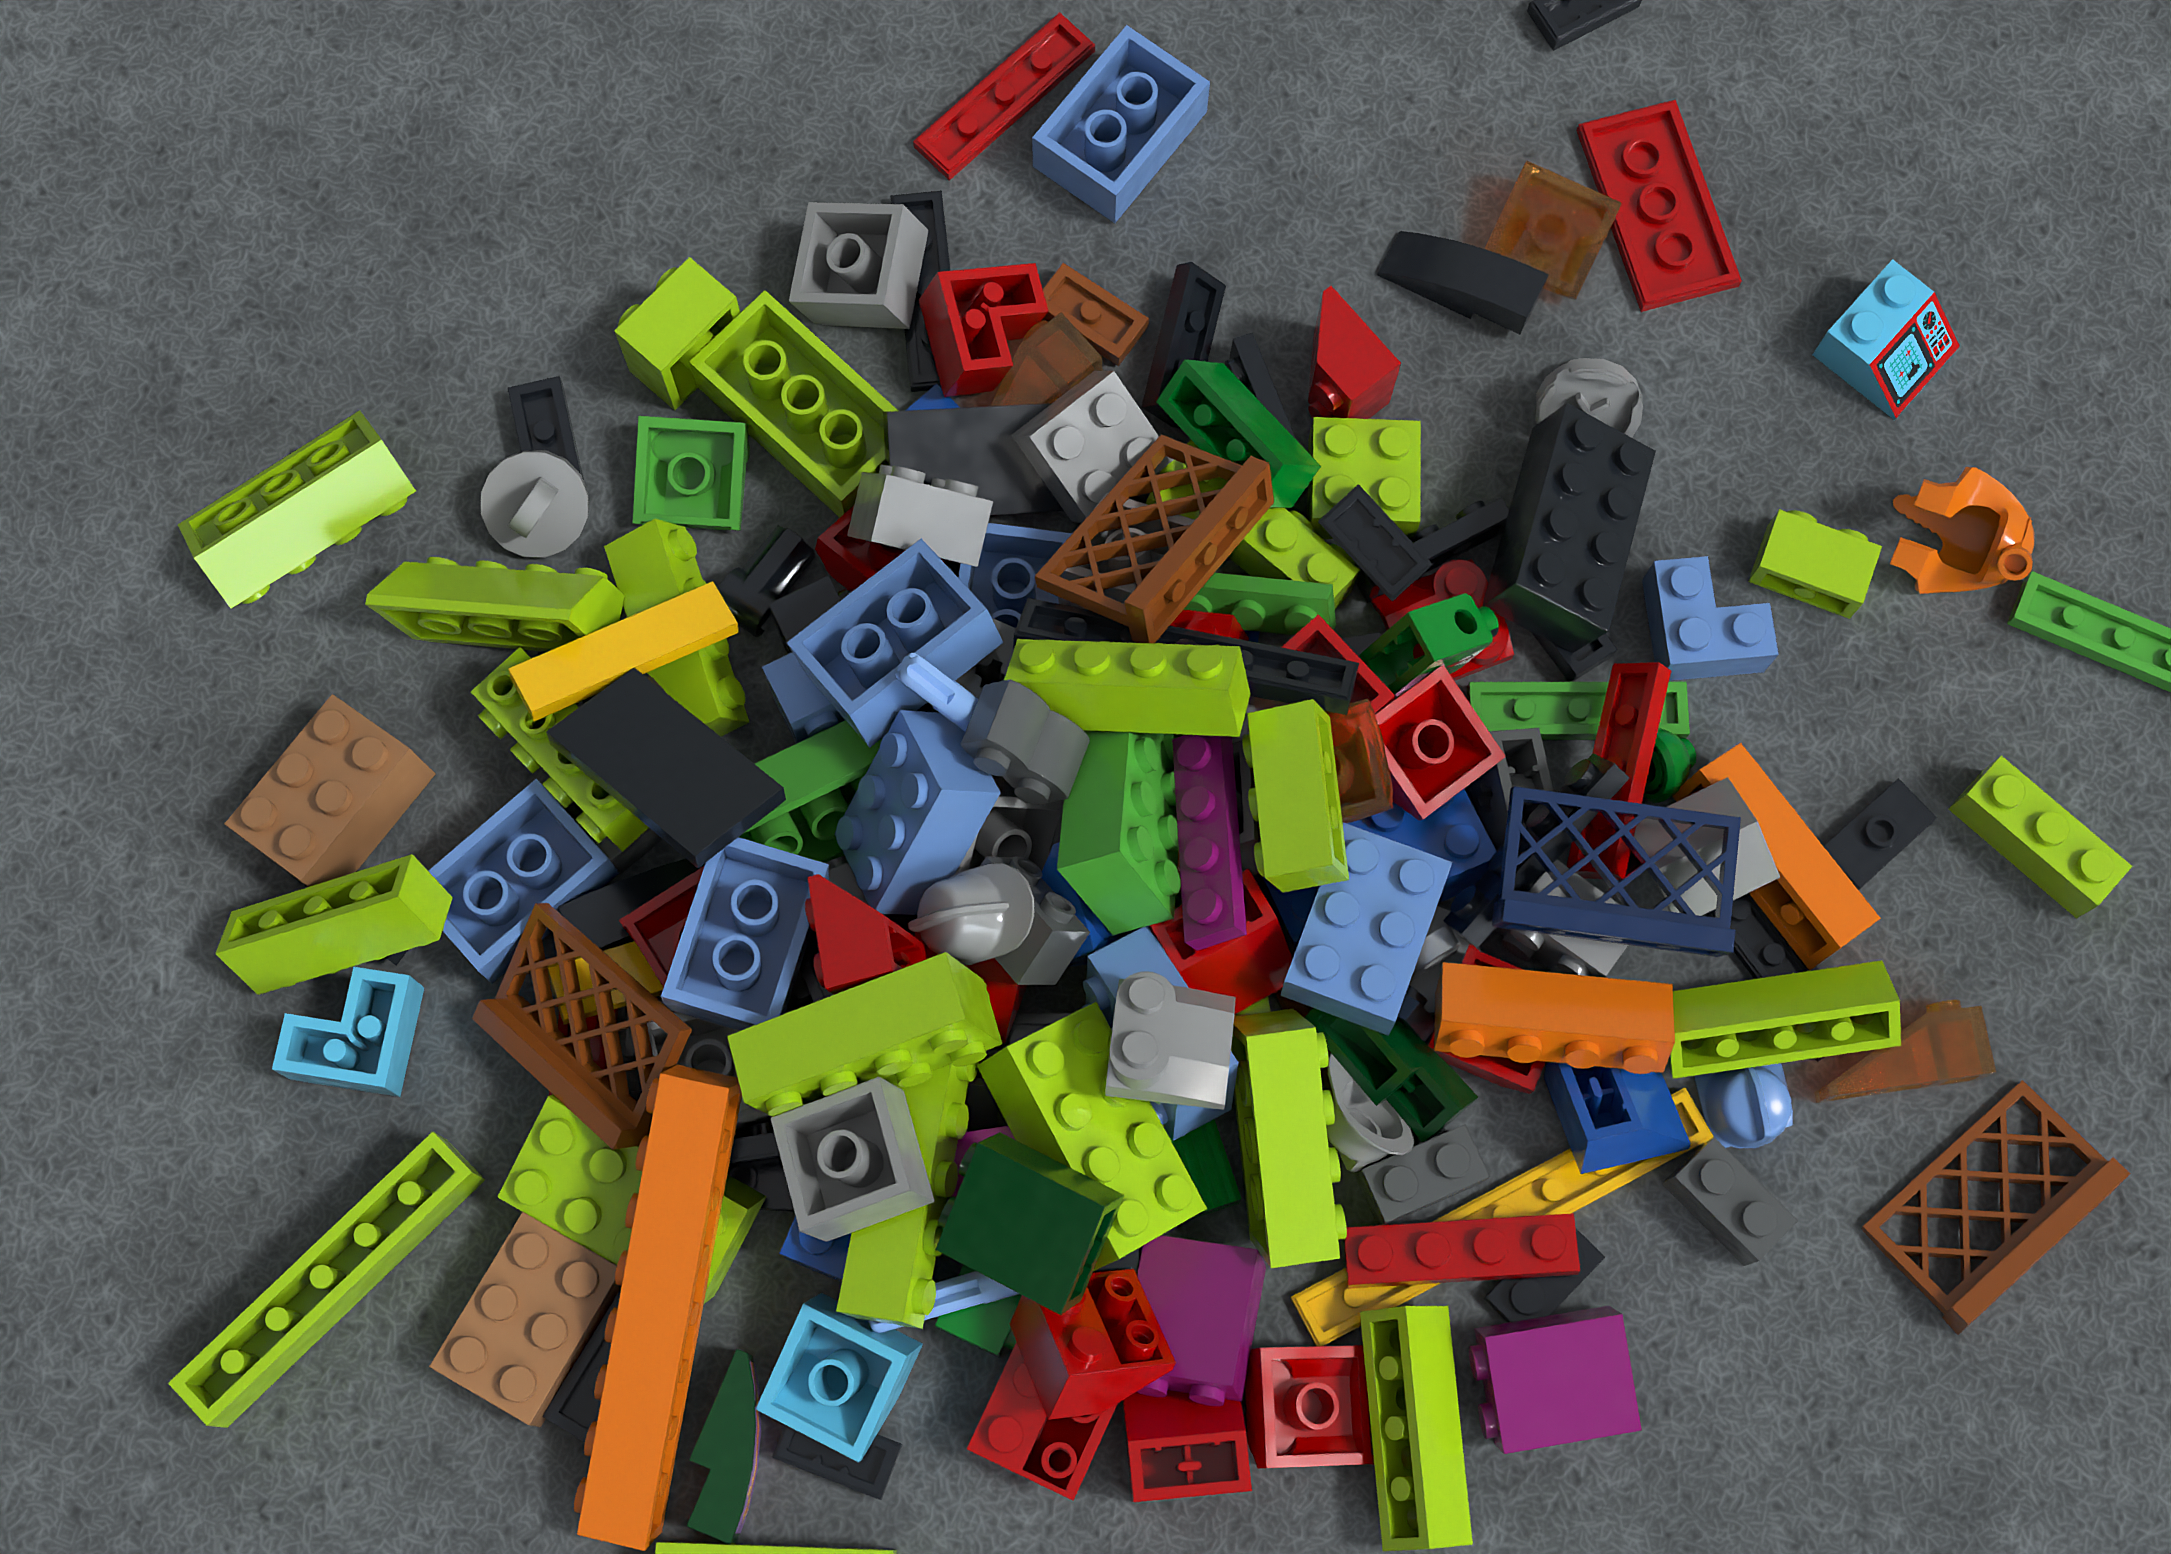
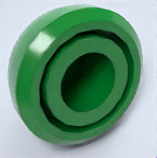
(1668, 766)

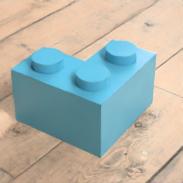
(368, 1045)

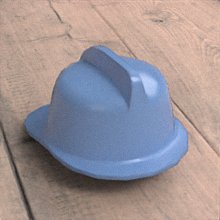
(1745, 1105)

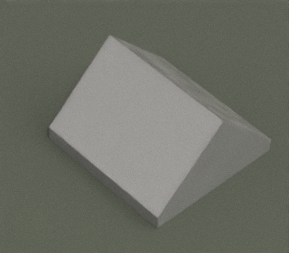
(1754, 861)

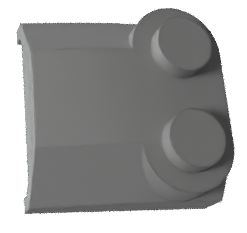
(1170, 1043)

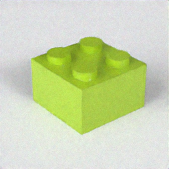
(673, 327)
(1367, 452)

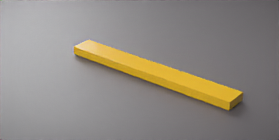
(1547, 1189)

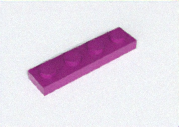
(1208, 840)

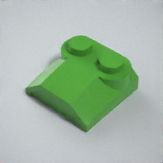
(690, 472)

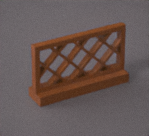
(1193, 549)
(567, 1063)
(2030, 1241)

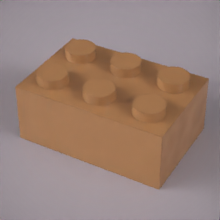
(331, 796)
(528, 1320)

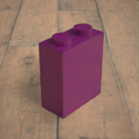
(1207, 1311)
(1555, 1379)

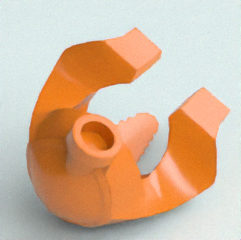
(1981, 530)

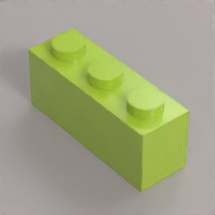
(1295, 797)
(2040, 837)

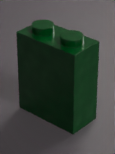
(1027, 1221)

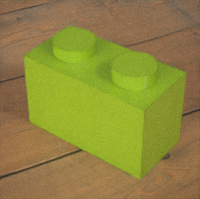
(1815, 562)

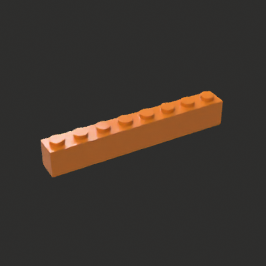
(658, 1306)

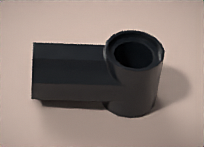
(765, 578)

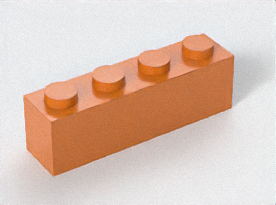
(1813, 898)
(1554, 1018)

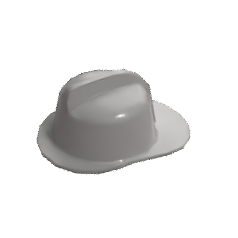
(976, 913)
(1360, 1128)

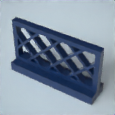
(1614, 922)

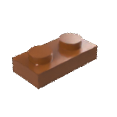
(1097, 314)

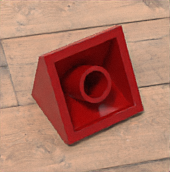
(1434, 744)

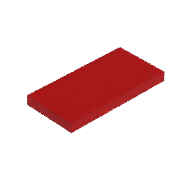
(1666, 215)

